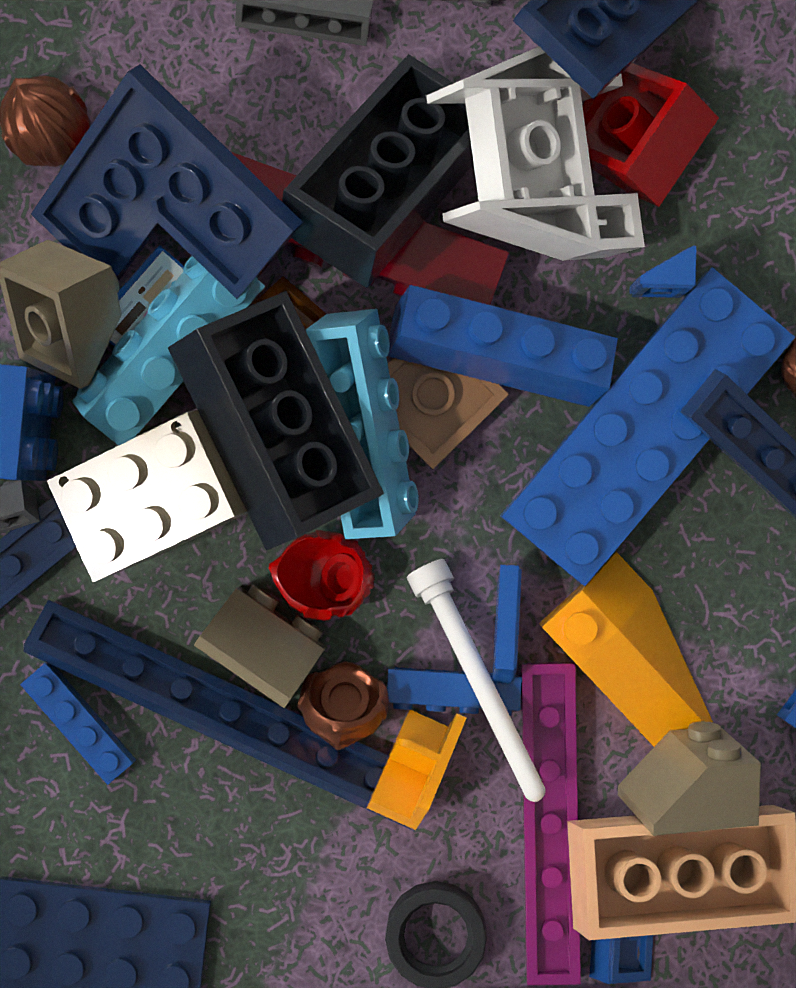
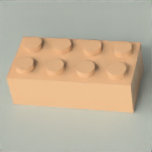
(681, 881)

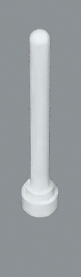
(434, 587)

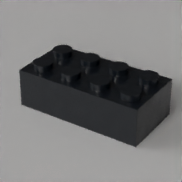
(381, 173)
(275, 420)

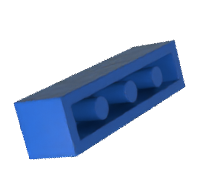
(443, 689)
(78, 722)

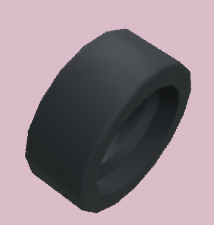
(442, 975)

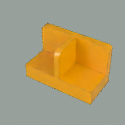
(415, 768)

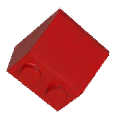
(646, 132)

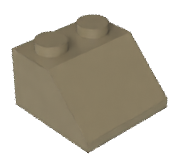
(60, 309)
(262, 643)
(694, 783)

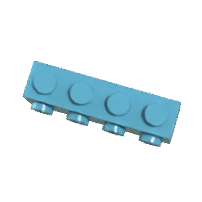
(354, 358)
(141, 369)

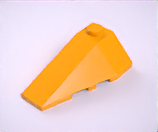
(628, 650)

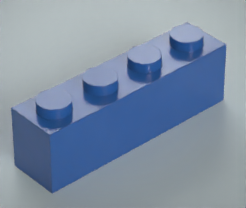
(501, 346)

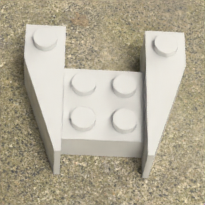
(537, 163)

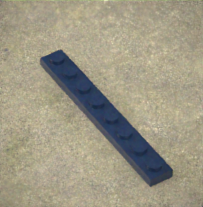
(203, 703)

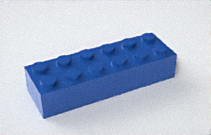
(635, 435)

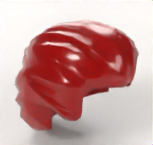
(323, 575)

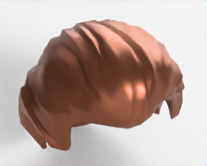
(42, 120)
(343, 703)

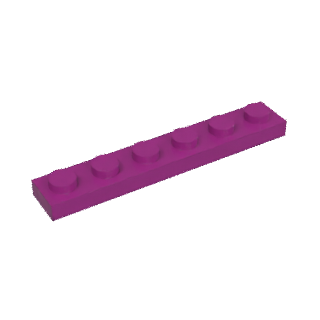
(551, 742)

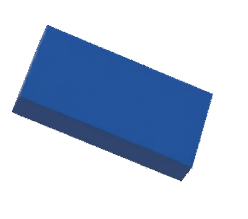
(506, 624)

